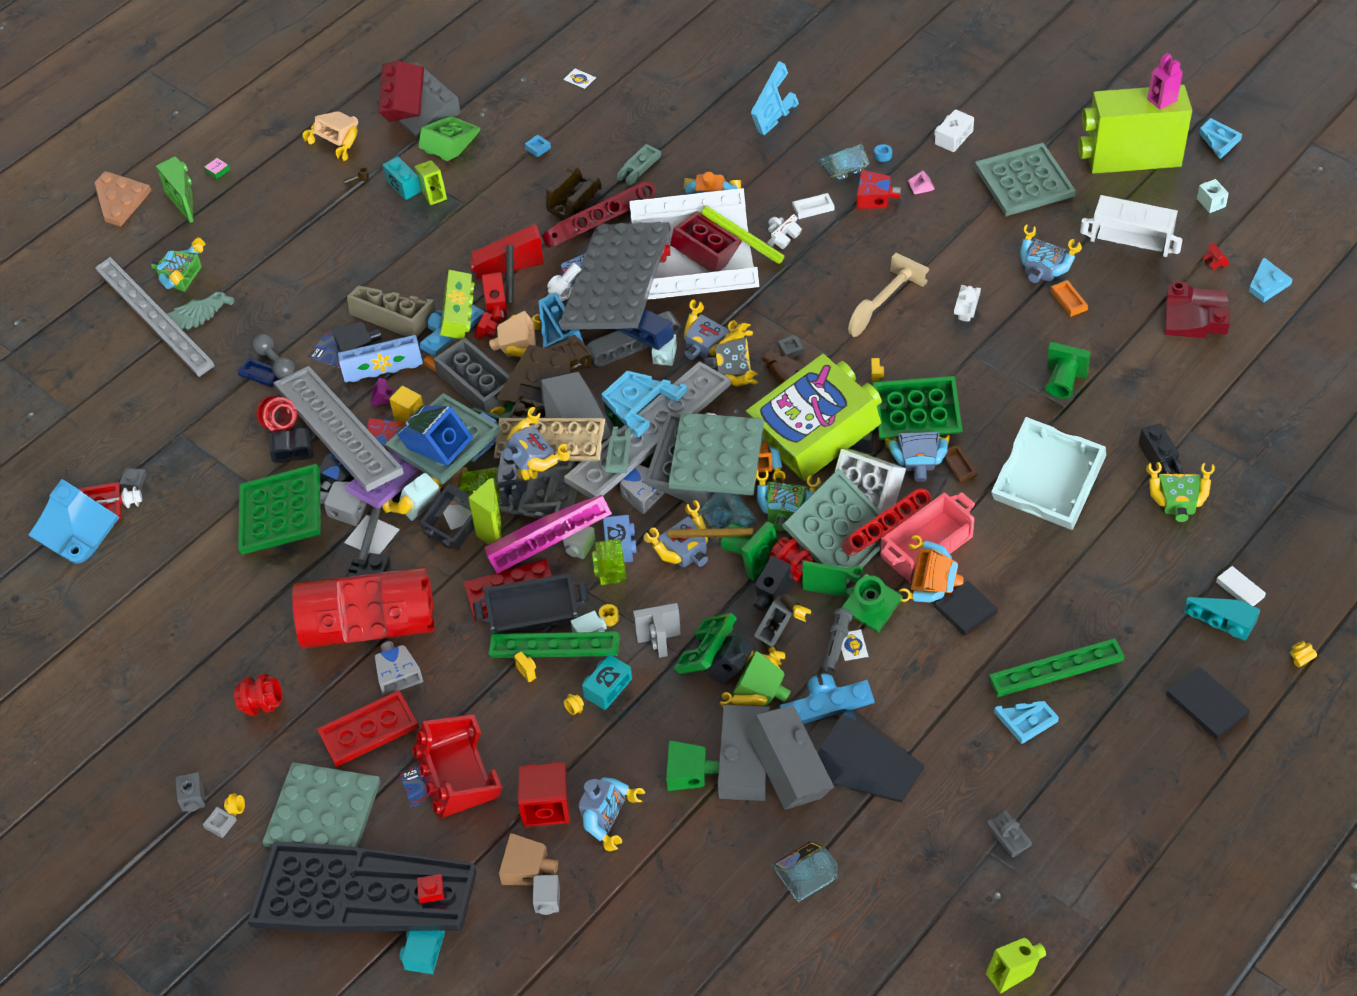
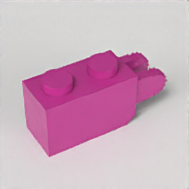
(1165, 82)

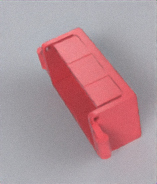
(939, 522)

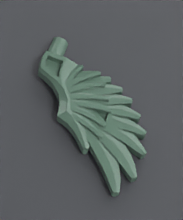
(199, 310)

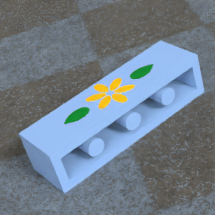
(380, 358)

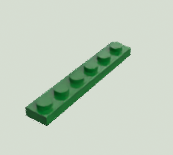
(555, 644)
(1056, 667)

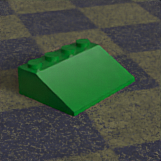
(918, 406)

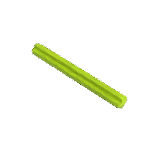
(742, 234)

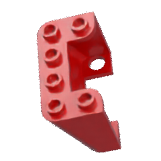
(453, 765)

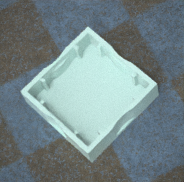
(1049, 473)

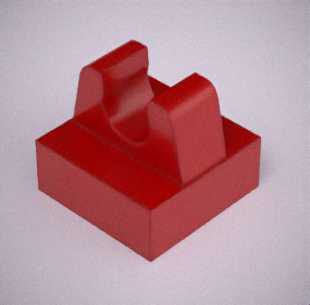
(1217, 256)
(486, 327)

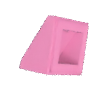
(921, 183)

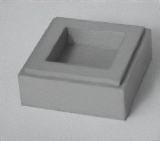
(219, 822)

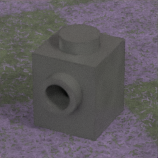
(190, 792)

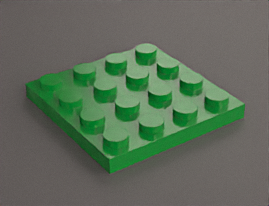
(279, 509)

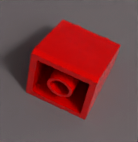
(543, 794)

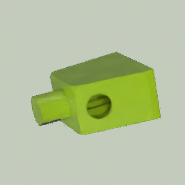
(429, 176)
(1014, 963)

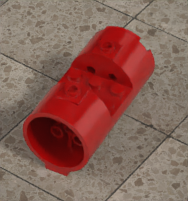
(363, 607)

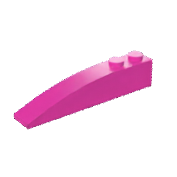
(545, 532)

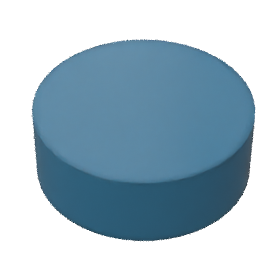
(883, 153)

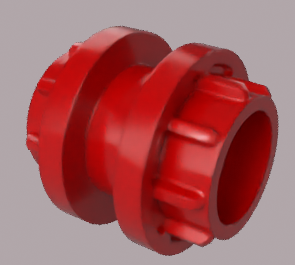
(267, 408)
(789, 552)
(263, 694)

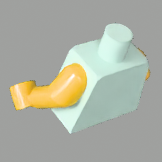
(416, 497)

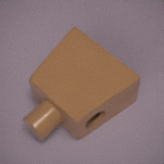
(525, 860)

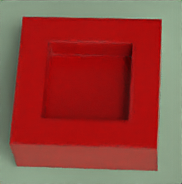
(430, 888)

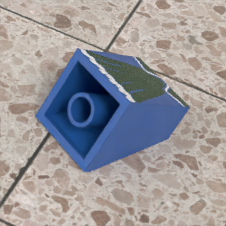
(435, 433)

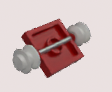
(110, 496)

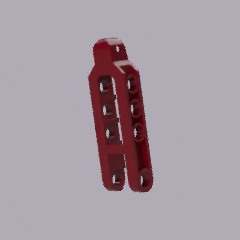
(596, 215)

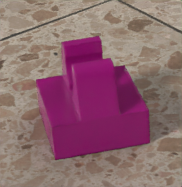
(380, 393)

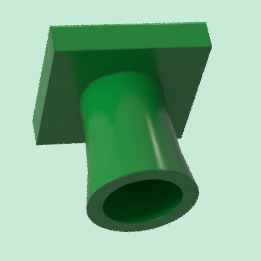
(1066, 364)
(753, 549)
(874, 611)

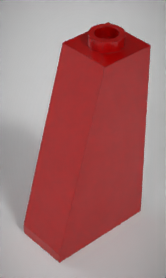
(493, 256)

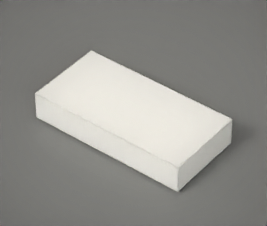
(813, 206)
(1240, 586)

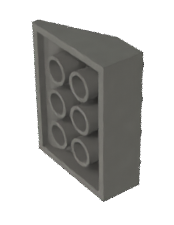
(436, 104)
(661, 464)

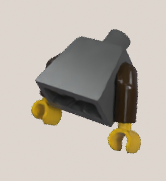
(776, 621)

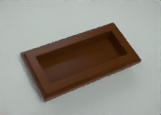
(960, 463)

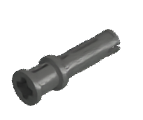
(838, 632)

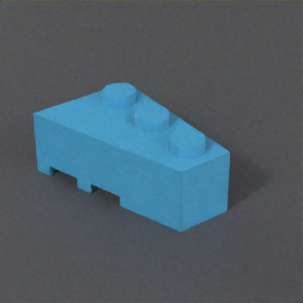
(551, 313)

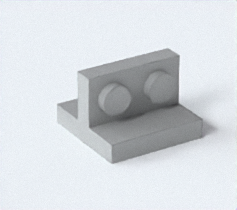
(656, 625)

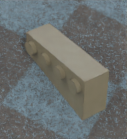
(390, 310)

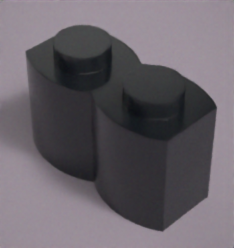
(291, 445)

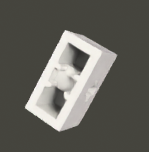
(954, 130)

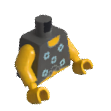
(733, 358)

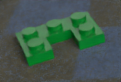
(712, 633)

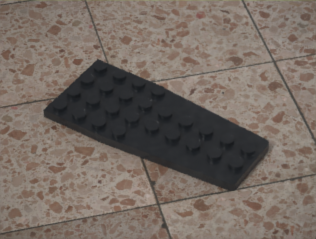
(357, 890)

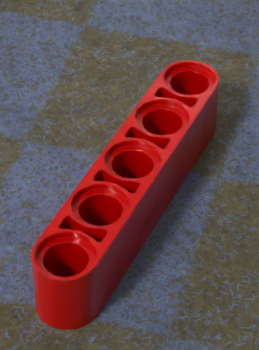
(878, 525)

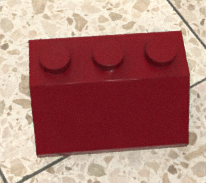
(400, 90)
(704, 242)

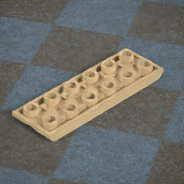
(580, 435)

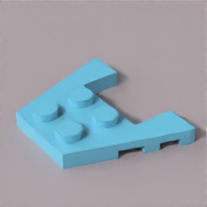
(769, 104)
(634, 392)

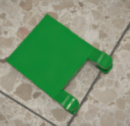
(829, 578)

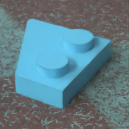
(1219, 137)
(1268, 281)
(1027, 719)

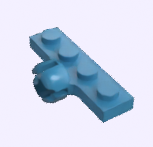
(435, 343)
(831, 700)

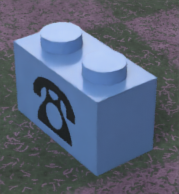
(619, 528)

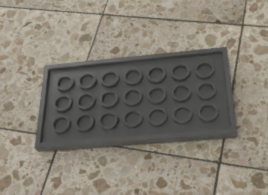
(616, 276)

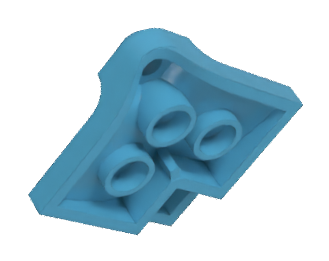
(72, 523)

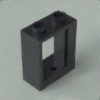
(449, 494)

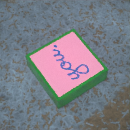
(216, 168)

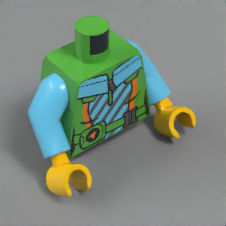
(179, 267)
(782, 499)

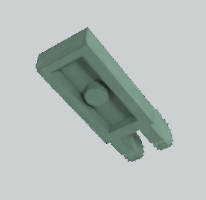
(638, 164)
(618, 451)

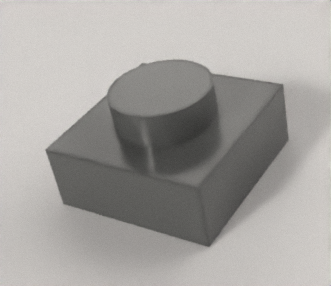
(791, 346)
(133, 477)

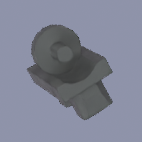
(1009, 833)

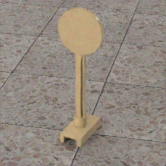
(906, 270)

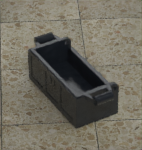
(531, 604)

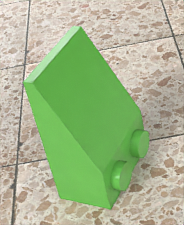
(447, 137)
(177, 185)

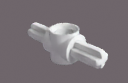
(563, 284)

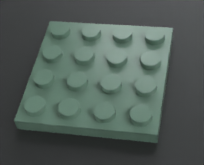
(1024, 179)
(479, 427)
(716, 453)
(829, 518)
(322, 807)

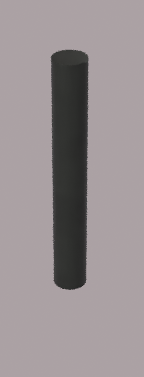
(509, 274)

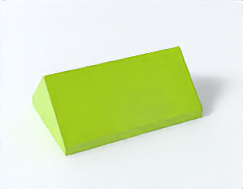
(486, 512)

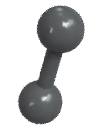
(264, 345)

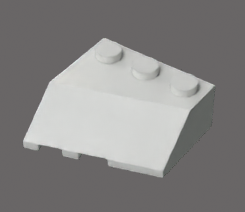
(873, 477)

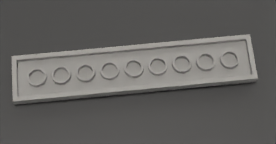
(702, 388)
(339, 429)

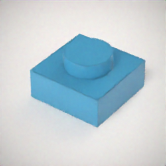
(537, 146)

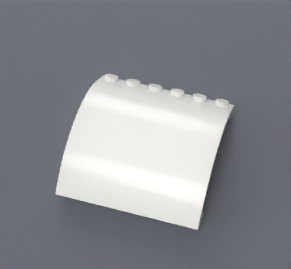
(681, 274)

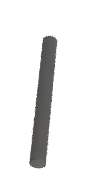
(369, 535)

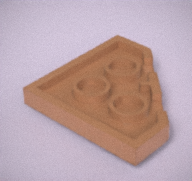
(119, 196)

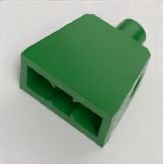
(688, 766)

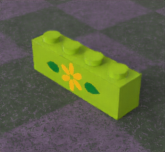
(456, 305)

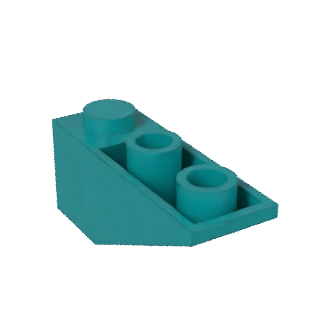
(1226, 614)

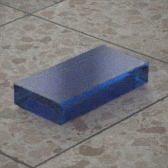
(258, 372)

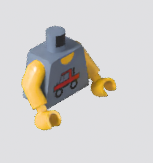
(704, 334)
(529, 448)
(681, 550)

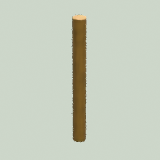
(721, 532)

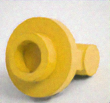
(1302, 653)

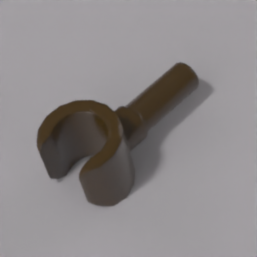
(362, 175)

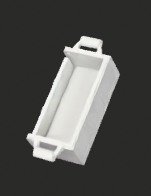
(1133, 225)

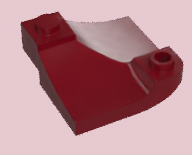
(1195, 311)

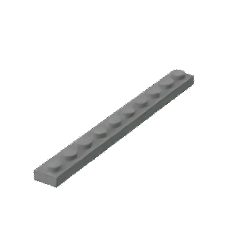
(155, 317)

